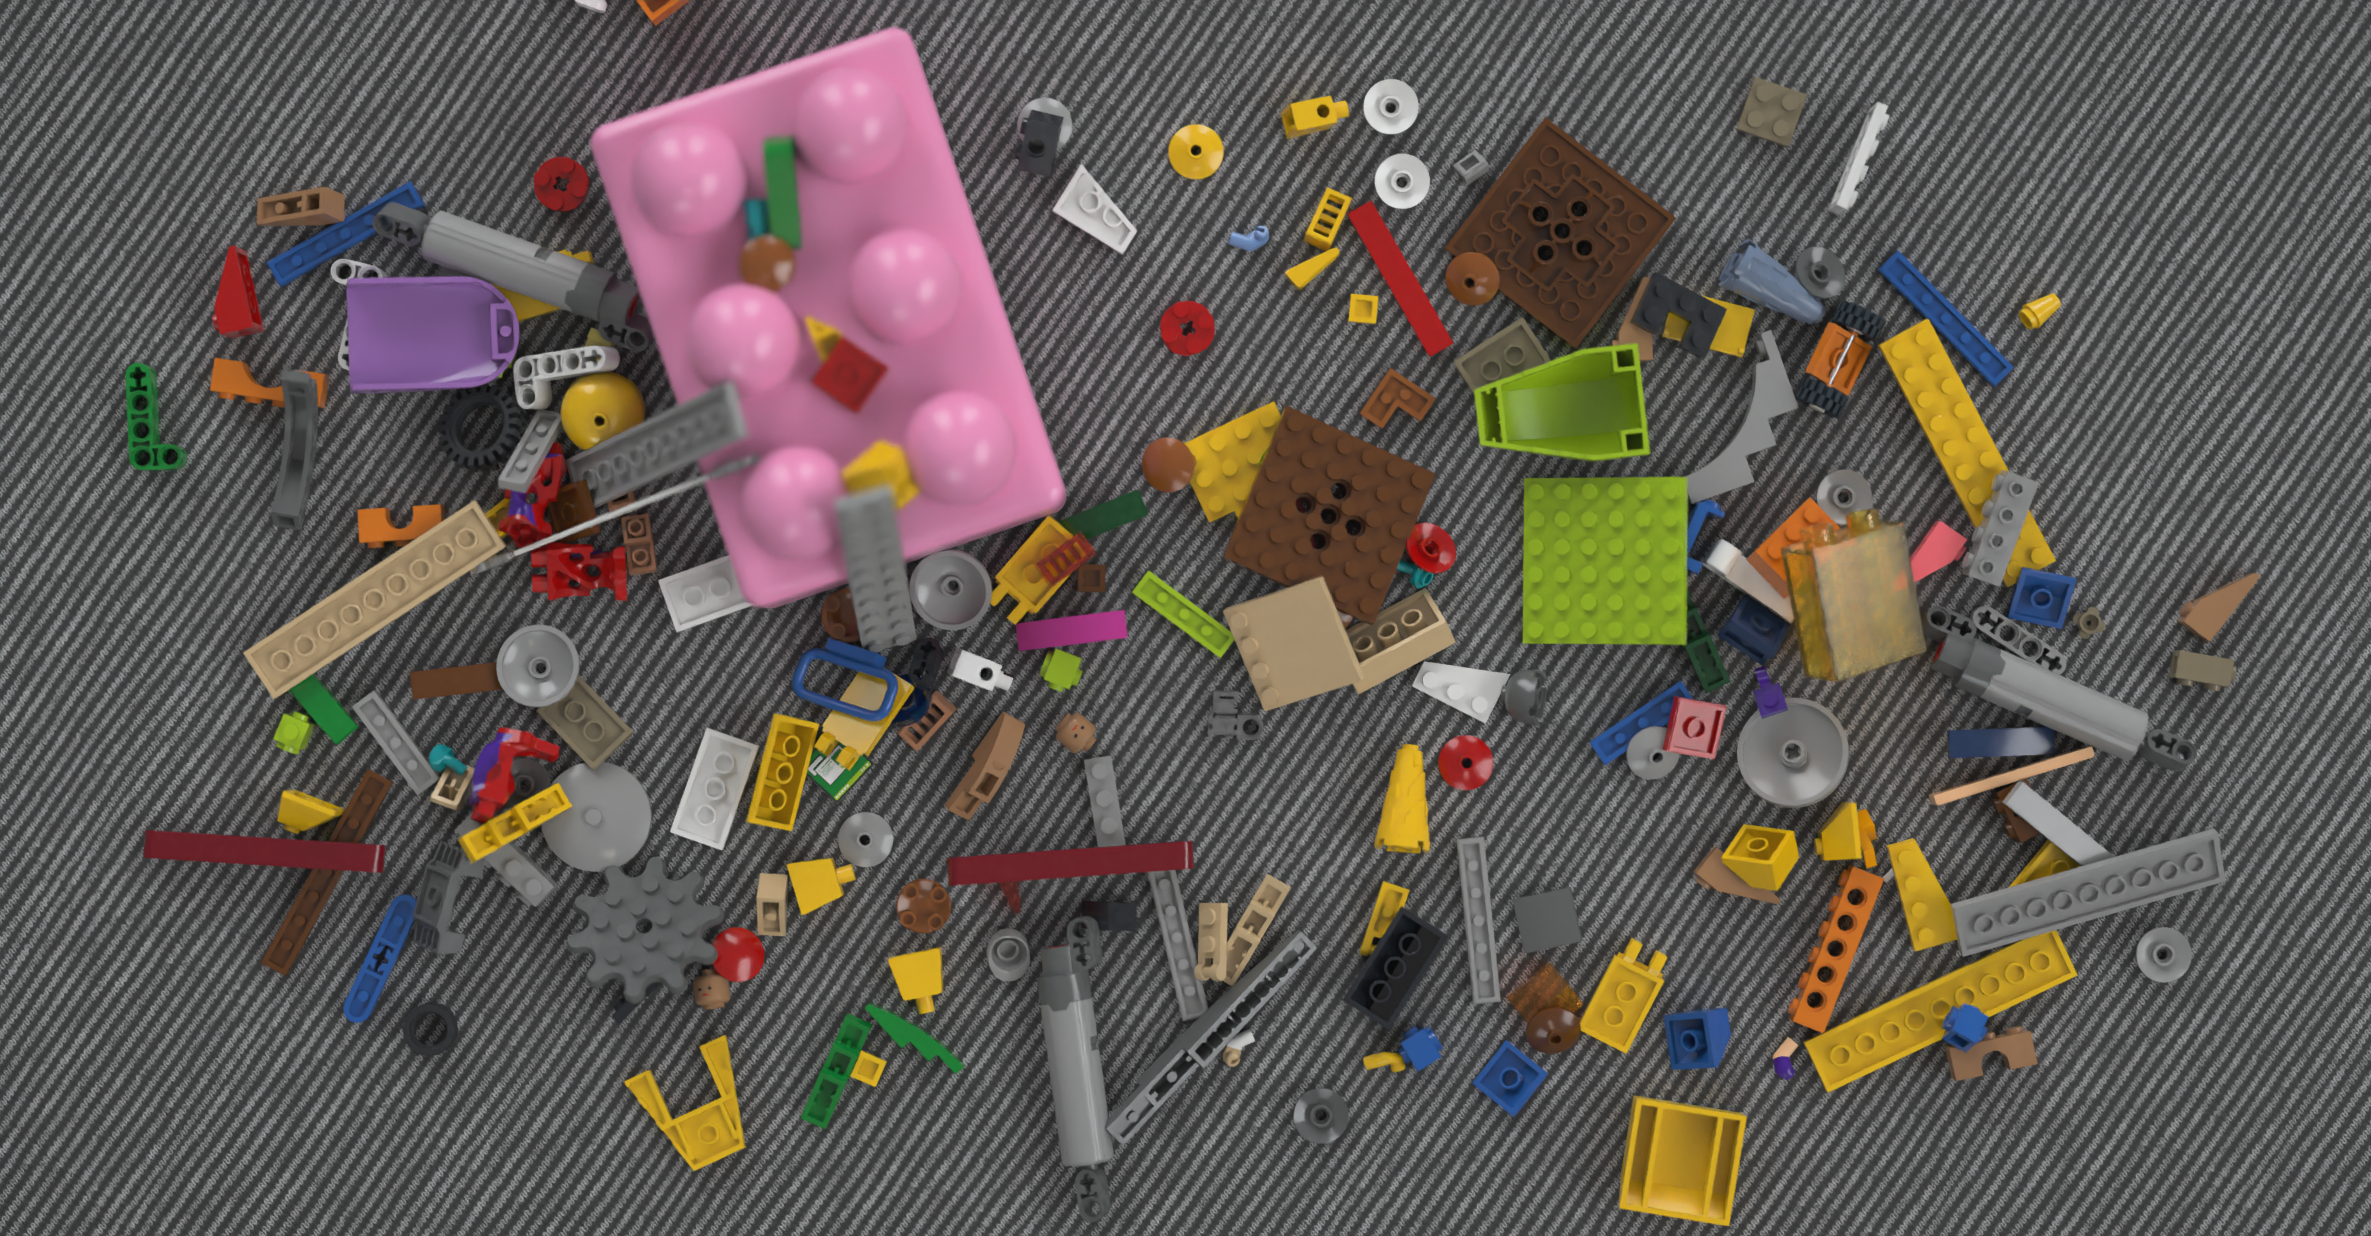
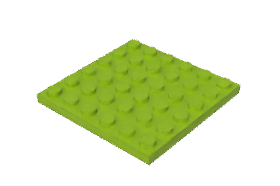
(1605, 560)

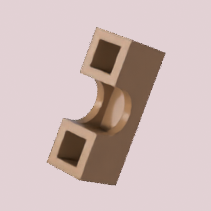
(2014, 1046)

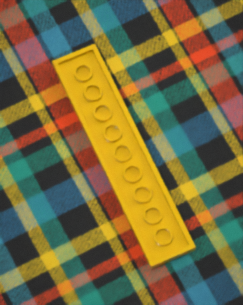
(1957, 434)
(1917, 1016)

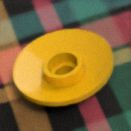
(1195, 166)

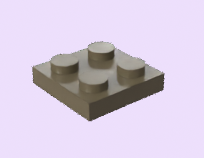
(1771, 112)

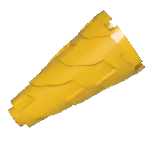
(1405, 807)

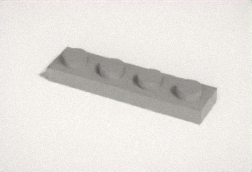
(531, 451)
(396, 742)
(1104, 801)

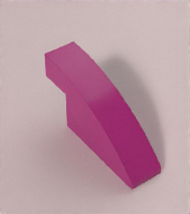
(1071, 630)

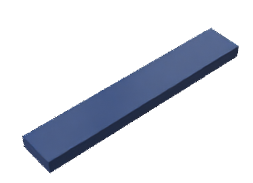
(338, 237)
(1945, 319)

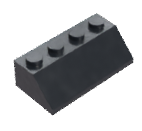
(1395, 967)

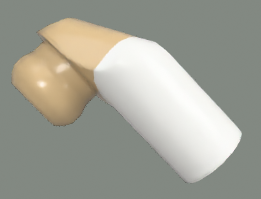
(1233, 1049)

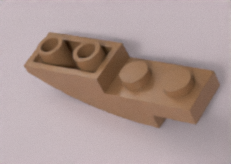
(990, 767)

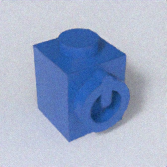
(1964, 1026)
(1420, 1047)

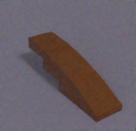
(454, 681)

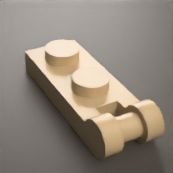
(1212, 941)

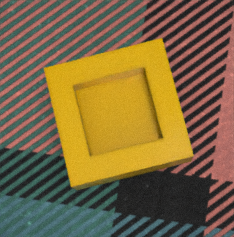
(1363, 309)
(868, 1068)

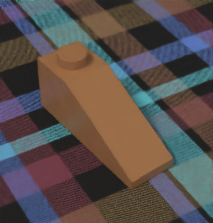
(301, 208)
(1630, 333)
(2210, 612)
(1716, 874)

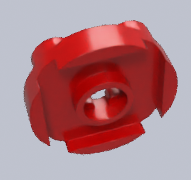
(576, 190)
(1182, 313)

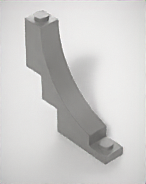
(1769, 398)

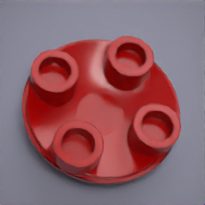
(738, 954)

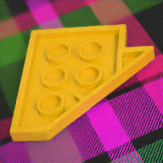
(1230, 460)

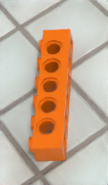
(1839, 964)

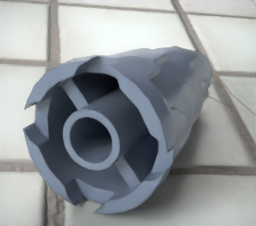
(1768, 283)

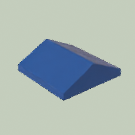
(2041, 597)
(1510, 1078)

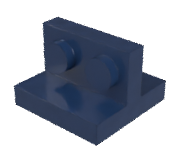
(1754, 630)

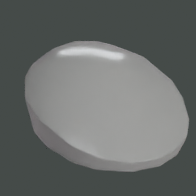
(1008, 954)

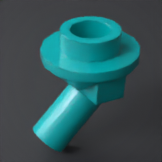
(1419, 577)
(442, 756)

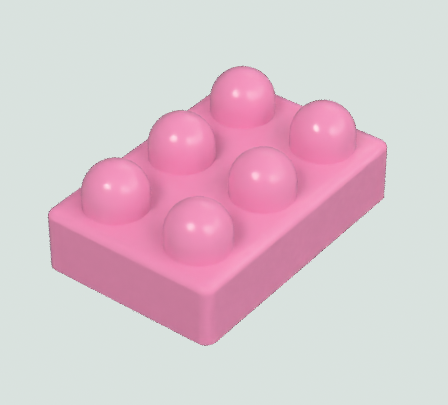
(881, 261)

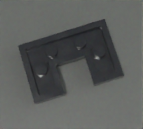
(1701, 313)

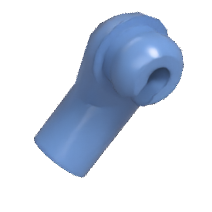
(1251, 241)

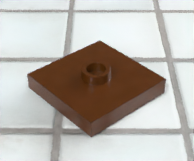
(573, 509)

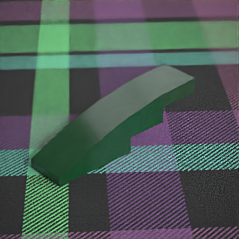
(1107, 515)
(1702, 651)

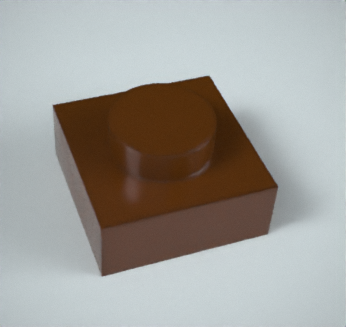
(1091, 578)

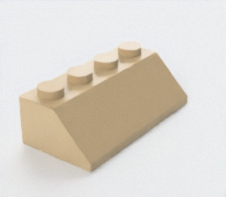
(1398, 639)

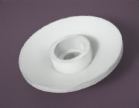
(1392, 92)
(1405, 167)

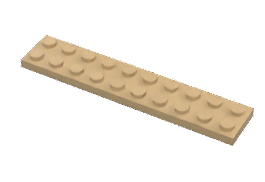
(374, 599)

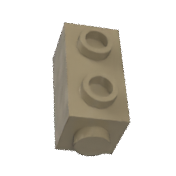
(2201, 668)

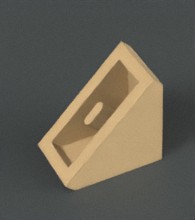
(453, 788)

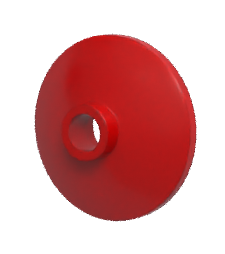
(1431, 548)
(1452, 756)

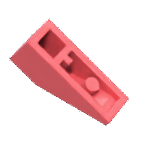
(1936, 550)

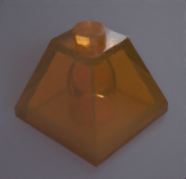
(1542, 991)

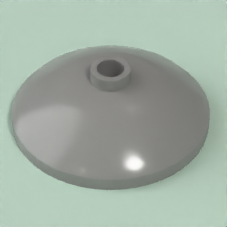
(949, 606)
(523, 655)

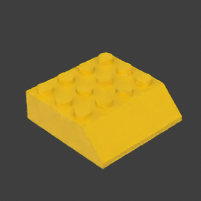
(1681, 1160)

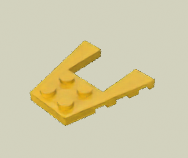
(709, 1130)

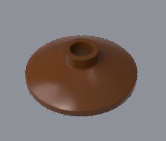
(1552, 1022)

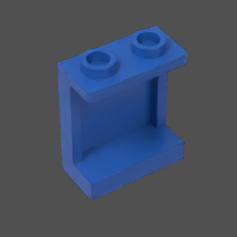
(1695, 519)

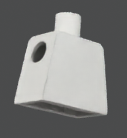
(968, 667)

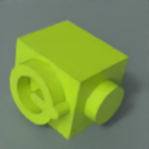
(1061, 670)
(294, 732)

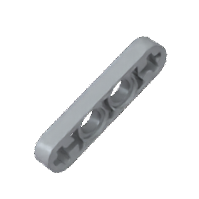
(2016, 644)

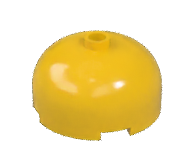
(600, 395)

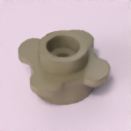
(2096, 623)

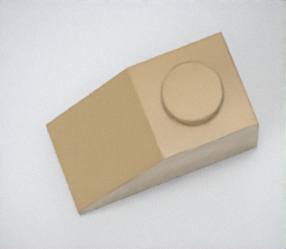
(772, 904)

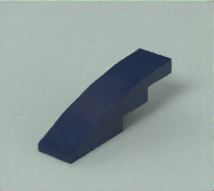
(2000, 742)

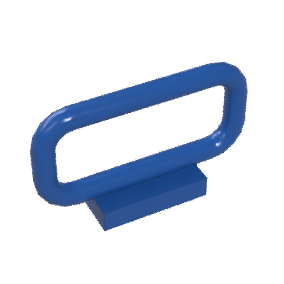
(852, 658)

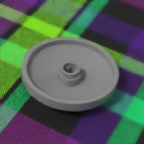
(1793, 754)
(606, 818)

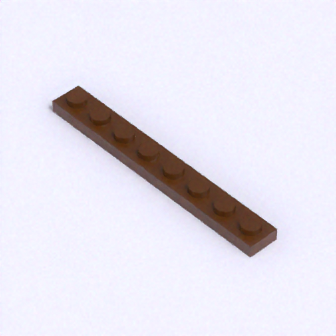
(323, 882)

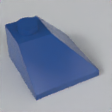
(1697, 1038)

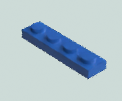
(1653, 713)

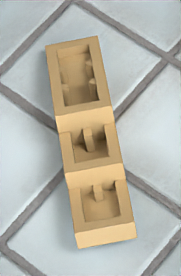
(1253, 925)

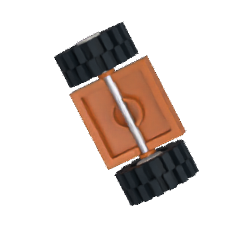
(1839, 359)

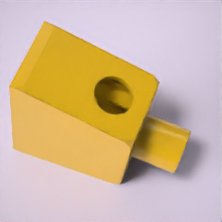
(1302, 117)
(818, 882)
(919, 976)

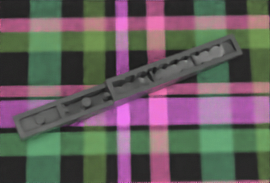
(1208, 1035)

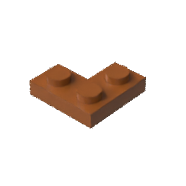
(1396, 392)

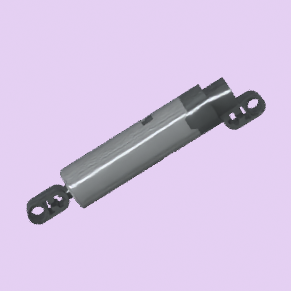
(523, 269)
(2047, 695)
(1076, 1062)

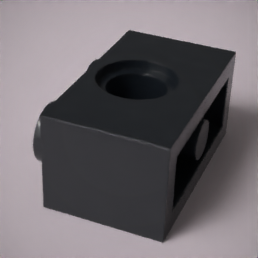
(1047, 129)

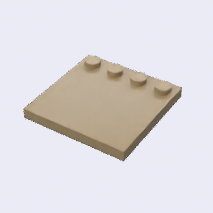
(1293, 644)

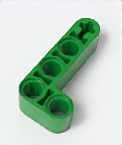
(782, 191)
(149, 416)

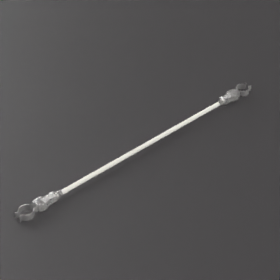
(728, 468)

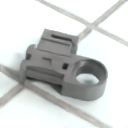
(1225, 722)

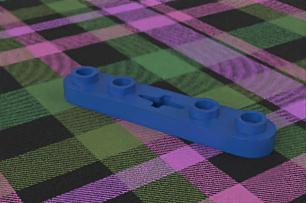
(368, 982)

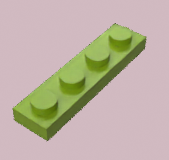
(1184, 614)

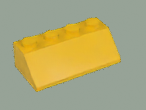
(782, 772)

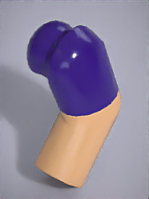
(1782, 1059)

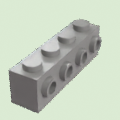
(1999, 528)
(515, 869)

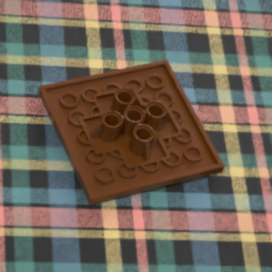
(1618, 226)
(1378, 496)

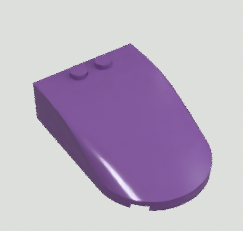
(427, 333)

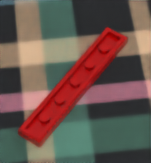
(1400, 279)

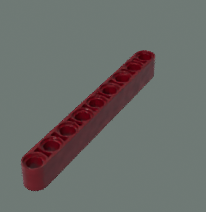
(264, 851)
(1070, 863)

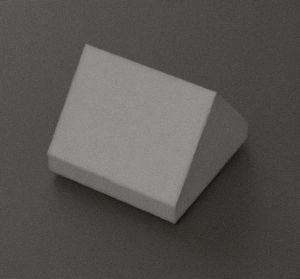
(1471, 167)

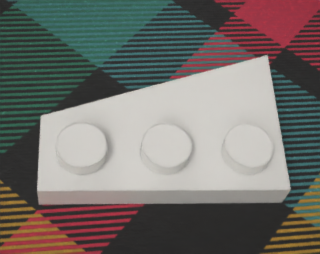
(1094, 212)
(1461, 687)

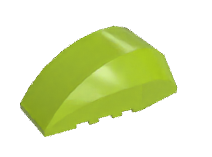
(1569, 408)

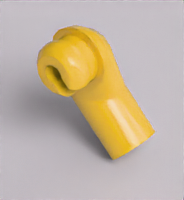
(1385, 1058)

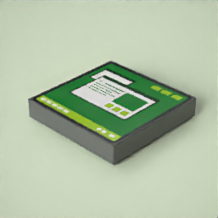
(833, 777)

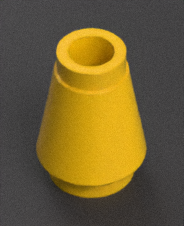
(2038, 311)

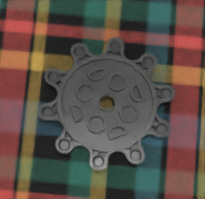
(651, 956)

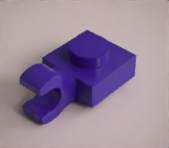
(1769, 697)

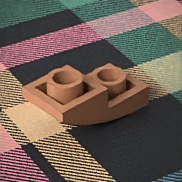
(639, 544)

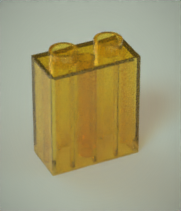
(1853, 596)

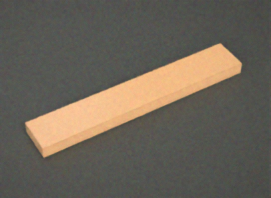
(2012, 775)

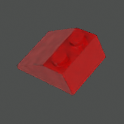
(236, 301)

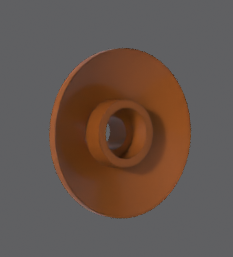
(1478, 268)

